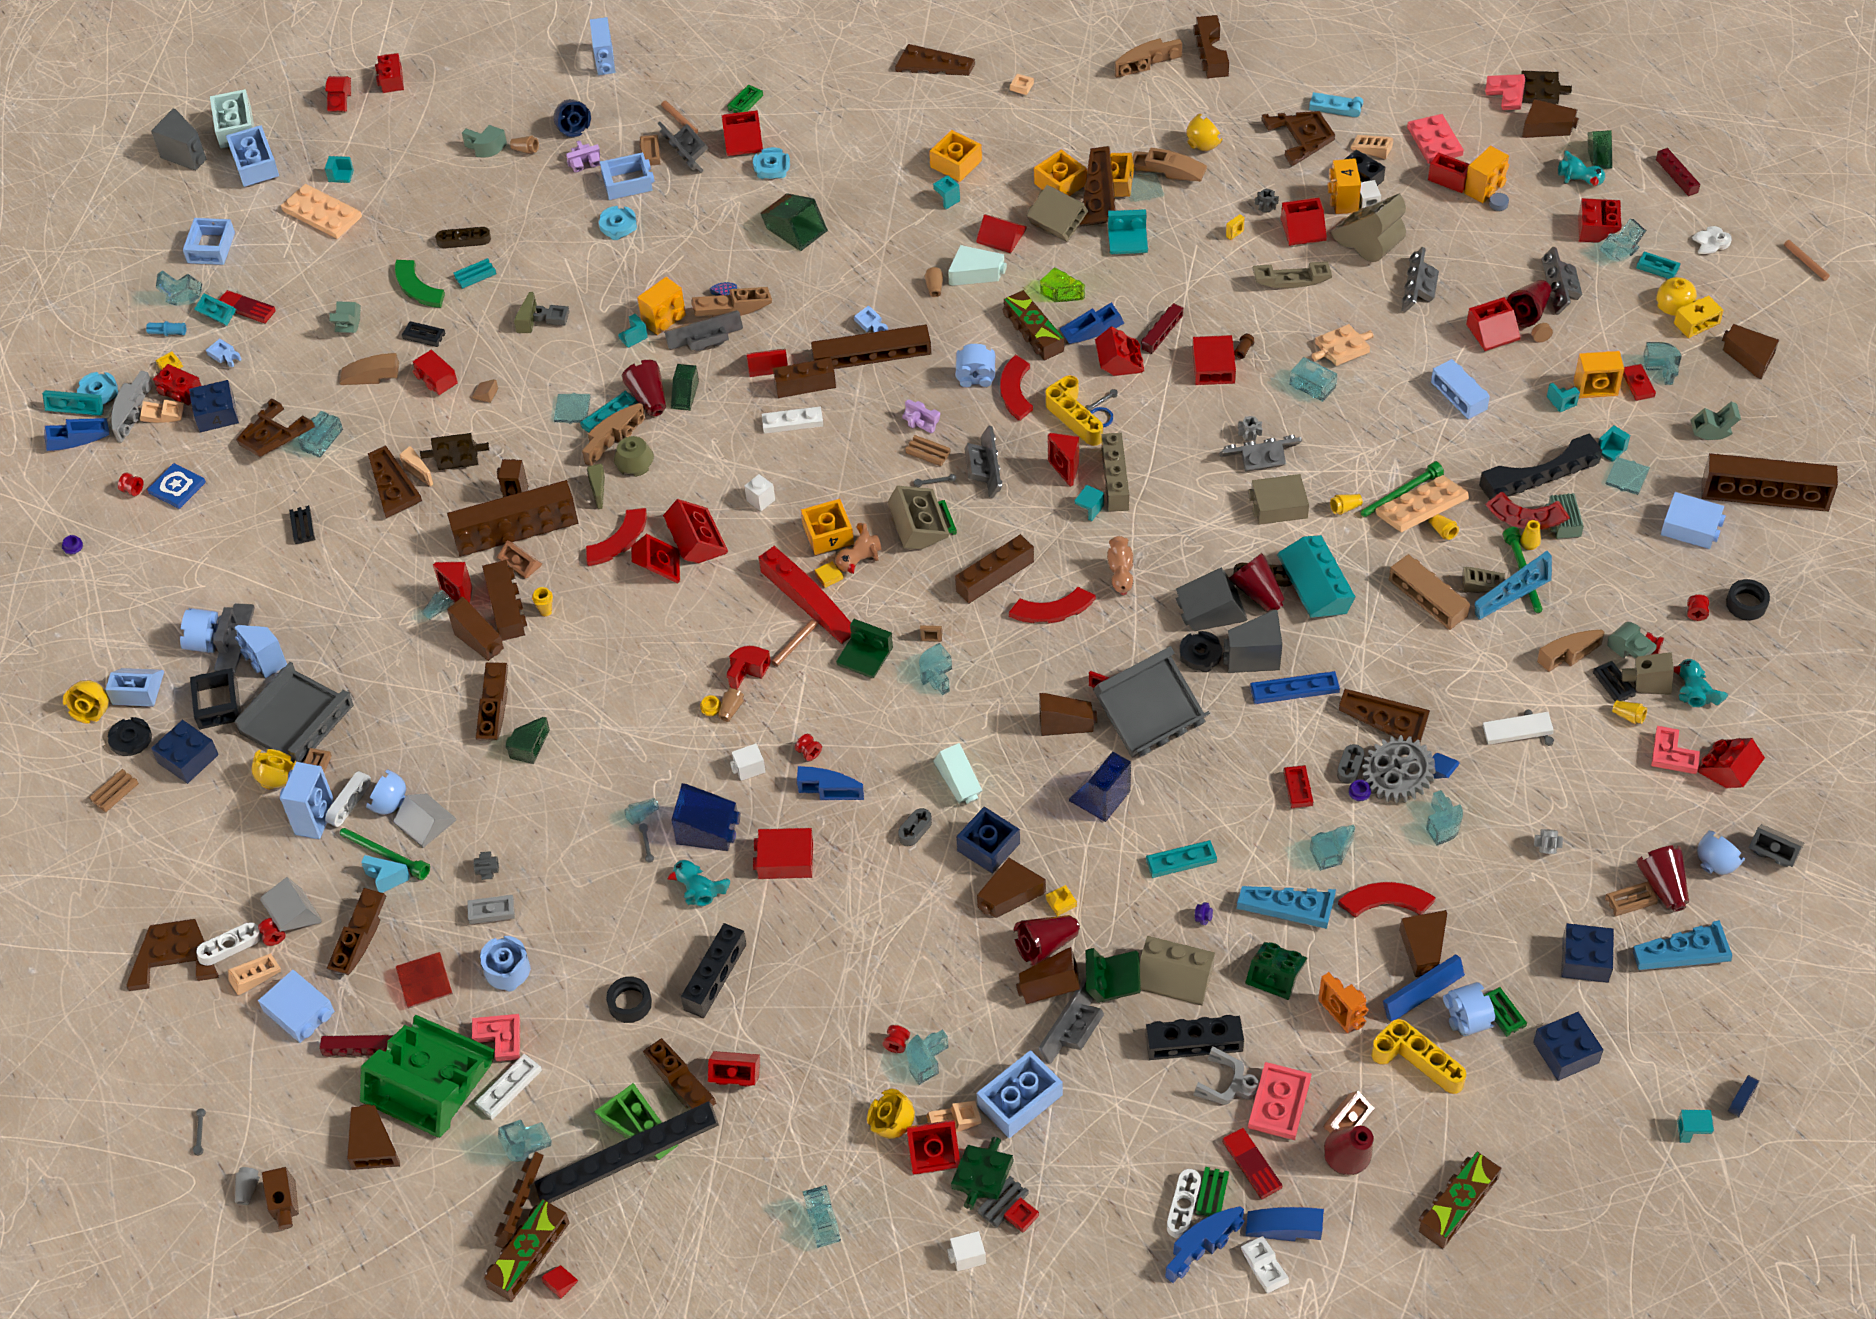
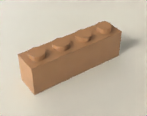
(1429, 591)

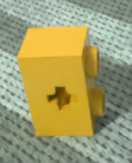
(1698, 316)

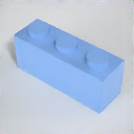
(1460, 389)

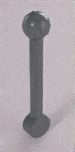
(1113, 393)
(918, 482)
(1548, 739)
(643, 828)
(198, 1150)

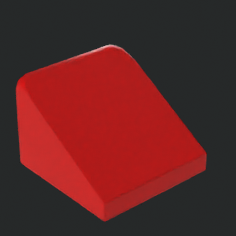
(1095, 679)
(559, 1281)

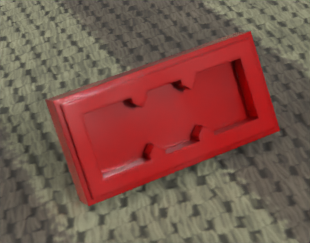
(1639, 382)
(1298, 786)

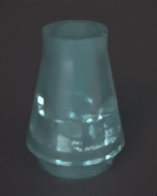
(438, 603)
(640, 810)

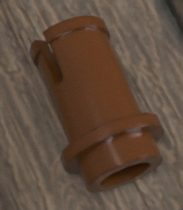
(1244, 345)

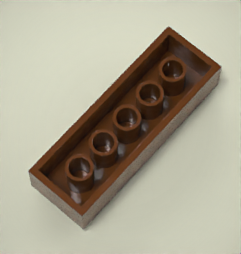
(1769, 482)
(513, 518)

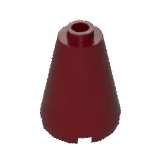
(1530, 302)
(646, 386)
(1259, 583)
(1667, 876)
(1044, 936)
(1349, 1149)

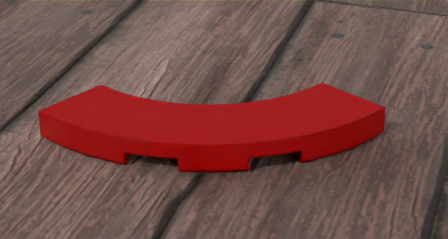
(1011, 390)
(1519, 516)
(619, 542)
(1052, 611)
(1379, 893)

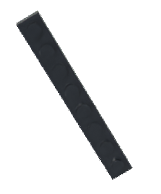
(627, 1153)

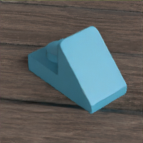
(387, 873)

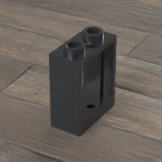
(228, 712)

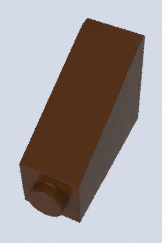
(1549, 120)
(1750, 349)
(474, 629)
(1065, 715)
(1009, 889)
(1423, 940)
(1049, 978)
(369, 1141)

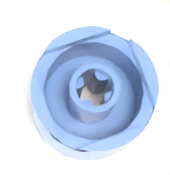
(975, 365)
(199, 630)
(505, 963)
(1469, 1009)

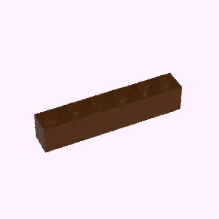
(874, 347)

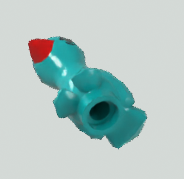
(1574, 169)
(1696, 688)
(699, 888)

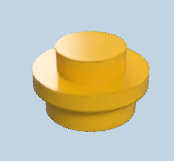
(710, 705)

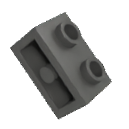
(1776, 845)

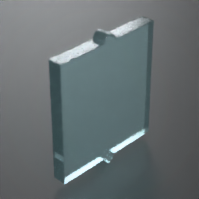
(1146, 187)
(572, 408)
(1627, 475)

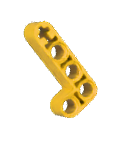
(1063, 404)
(1448, 1075)

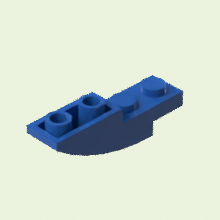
(1205, 1235)

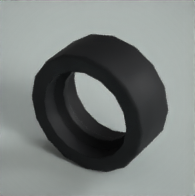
(1750, 587)
(633, 1014)

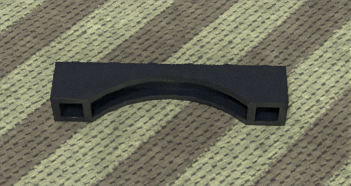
(1580, 454)

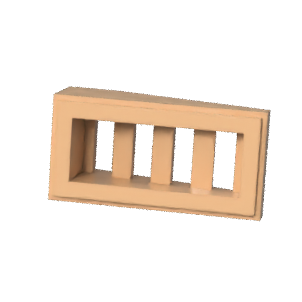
(1378, 145)
(415, 466)
(242, 971)

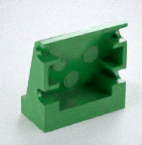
(424, 1075)

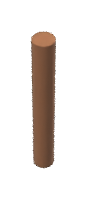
(681, 119)
(1807, 260)
(794, 643)

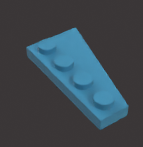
(1519, 584)
(1297, 906)
(1691, 948)

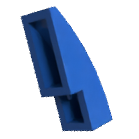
(1092, 324)
(75, 433)
(828, 784)
(1285, 1223)

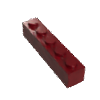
(1678, 172)
(1162, 328)
(353, 1045)

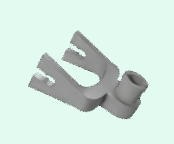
(1238, 1086)

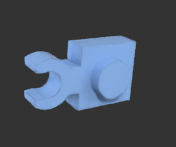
(870, 320)
(222, 352)

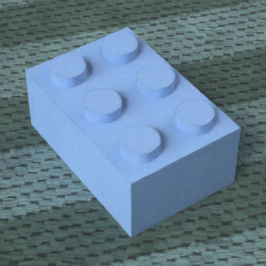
(252, 155)
(307, 800)
(1019, 1094)

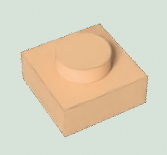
(1021, 84)

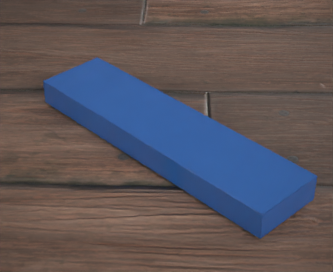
(1294, 687)
(1423, 988)

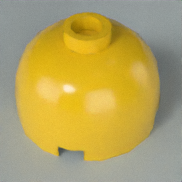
(1202, 134)
(1674, 294)
(86, 701)
(271, 768)
(891, 1114)

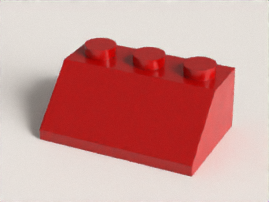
(694, 532)

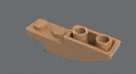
(1148, 53)
(1169, 162)
(743, 299)
(612, 429)

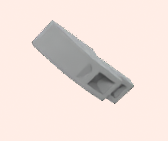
(125, 408)

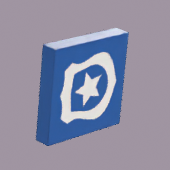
(176, 485)

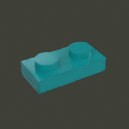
(215, 309)

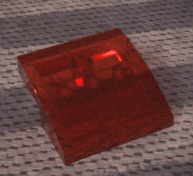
(424, 980)

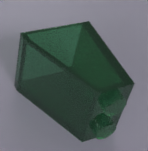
(795, 220)

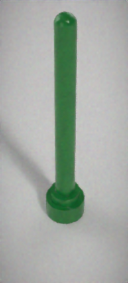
(1433, 471)
(1512, 537)
(418, 868)

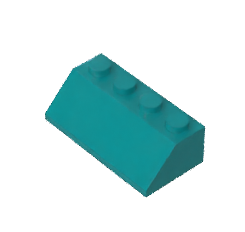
(1316, 577)

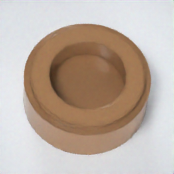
(1542, 332)

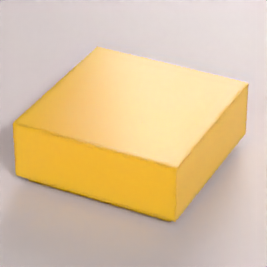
(1235, 227)
(169, 358)
(828, 574)

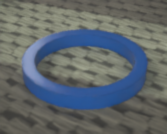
(1106, 410)

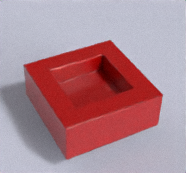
(1021, 1215)

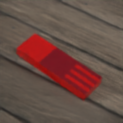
(248, 307)
(1252, 1163)

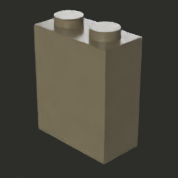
(1057, 213)
(1279, 499)

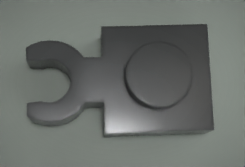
(554, 315)

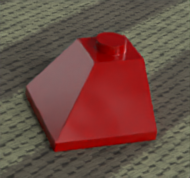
(657, 557)

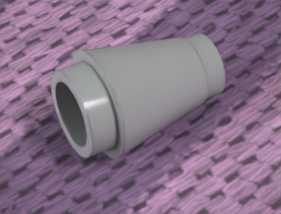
(245, 1185)

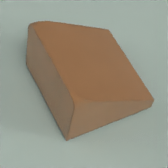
(486, 391)
(931, 633)

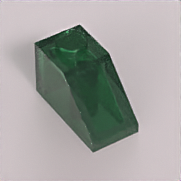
(1600, 148)
(684, 386)
(528, 740)

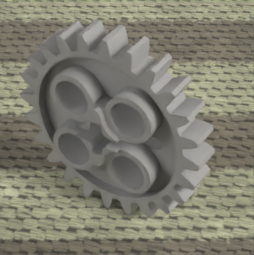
(1399, 769)

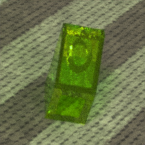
(1061, 287)

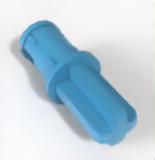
(166, 328)

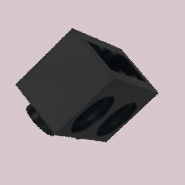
(1368, 168)

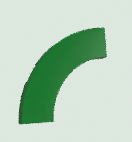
(414, 287)

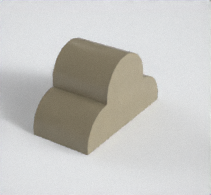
(1374, 228)

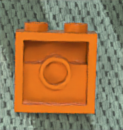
(1344, 1004)

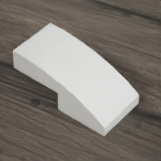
(1264, 1264)

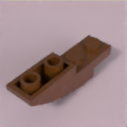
(493, 701)
(359, 933)
(677, 1075)

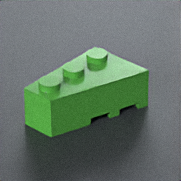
(630, 1114)

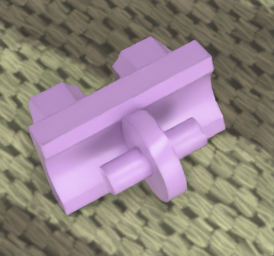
(583, 154)
(919, 416)

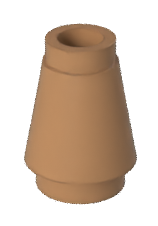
(525, 144)
(934, 281)
(730, 704)

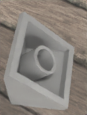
(422, 818)
(289, 906)

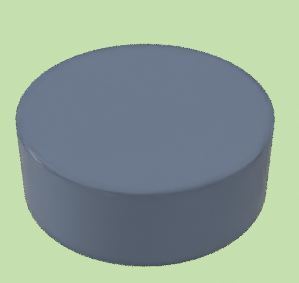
(1499, 201)

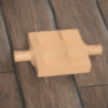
(1342, 345)

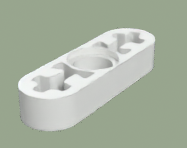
(348, 799)
(210, 945)
(1179, 1194)

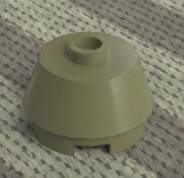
(633, 456)

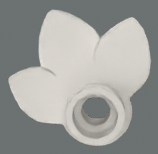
(1712, 240)

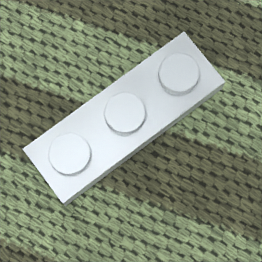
(792, 420)

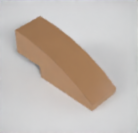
(370, 370)
(1569, 648)

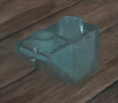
(1331, 847)

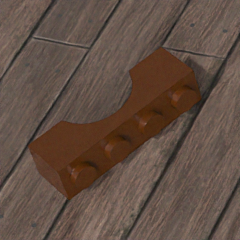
(1215, 60)

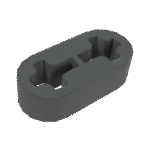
(1347, 763)
(913, 826)

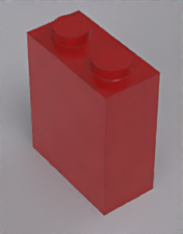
(1213, 360)
(784, 853)

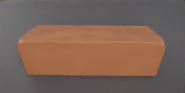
(519, 559)
(1350, 1112)

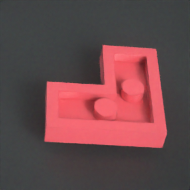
(1510, 87)
(1669, 756)
(502, 1030)

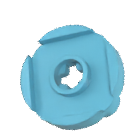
(766, 170)
(625, 217)
(106, 383)

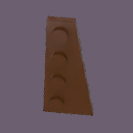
(926, 59)
(1099, 187)
(392, 482)
(1385, 715)
(513, 1208)

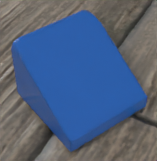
(1444, 766)

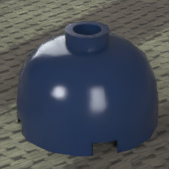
(572, 117)

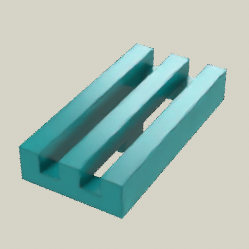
(1658, 265)
(474, 273)

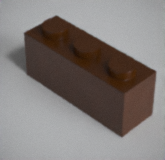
(804, 378)

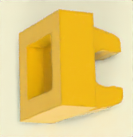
(1061, 900)

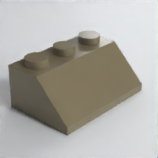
(917, 517)
(1175, 970)

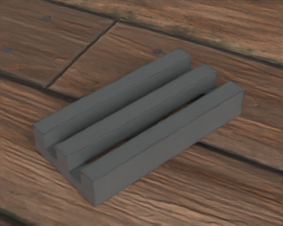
(1016, 1186)

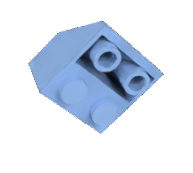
(261, 648)
(134, 686)

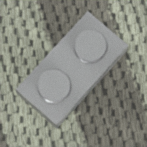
(491, 909)

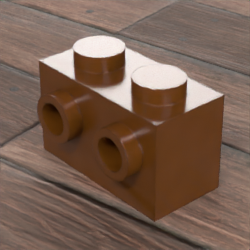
(512, 477)

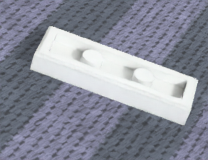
(1518, 728)
(507, 1086)

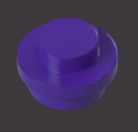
(72, 544)
(1359, 790)
(1203, 913)

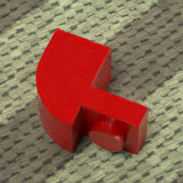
(337, 91)
(747, 660)

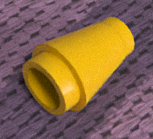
(1345, 502)
(1445, 527)
(1531, 535)
(543, 600)
(1630, 711)

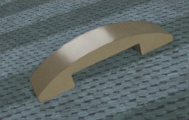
(1292, 278)

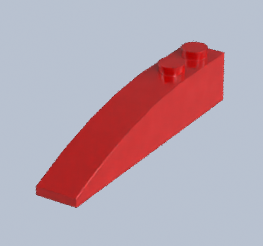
(804, 593)

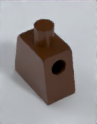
(281, 1196)

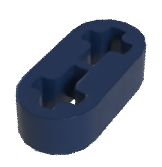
(1743, 1096)

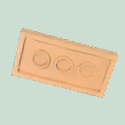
(321, 211)
(1422, 503)

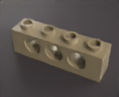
(1115, 472)

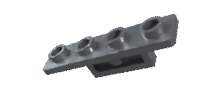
(688, 142)
(1562, 279)
(1420, 280)
(704, 332)
(1262, 455)
(983, 462)
(225, 635)
(1073, 1025)

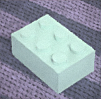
(231, 114)

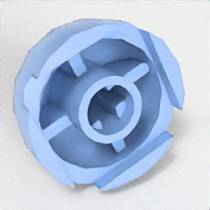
(388, 794)
(1718, 854)

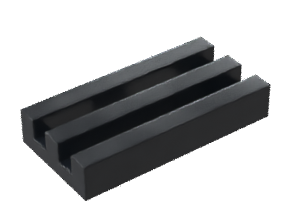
(423, 336)
(300, 513)
(1611, 684)

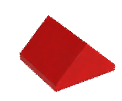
(1000, 233)
(763, 362)
(1064, 455)
(454, 579)
(933, 1146)

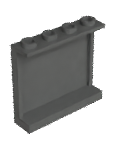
(1150, 703)
(293, 714)

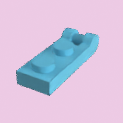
(1336, 104)

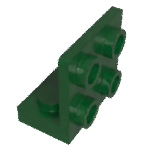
(866, 649)
(1275, 970)
(1112, 976)

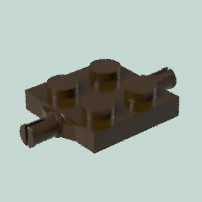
(1543, 87)
(454, 451)

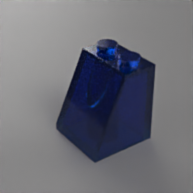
(1104, 787)
(704, 819)

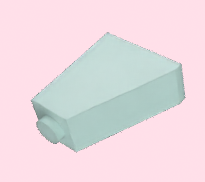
(976, 266)
(958, 774)

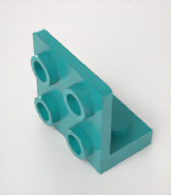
(1127, 231)

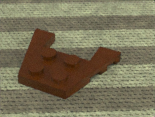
(1308, 130)
(267, 434)
(169, 945)

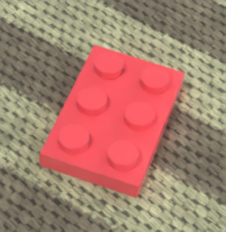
(1435, 136)
(1279, 1101)

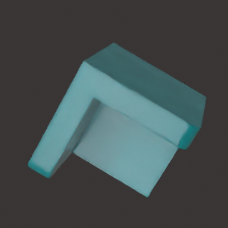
(339, 169)
(948, 190)
(636, 332)
(1563, 398)
(1613, 443)
(1091, 500)
(1694, 1122)

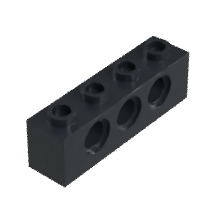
(713, 970)
(1186, 1046)

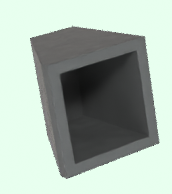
(178, 141)
(1210, 602)
(1254, 645)

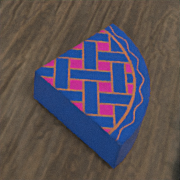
(722, 288)

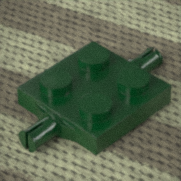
(982, 1172)

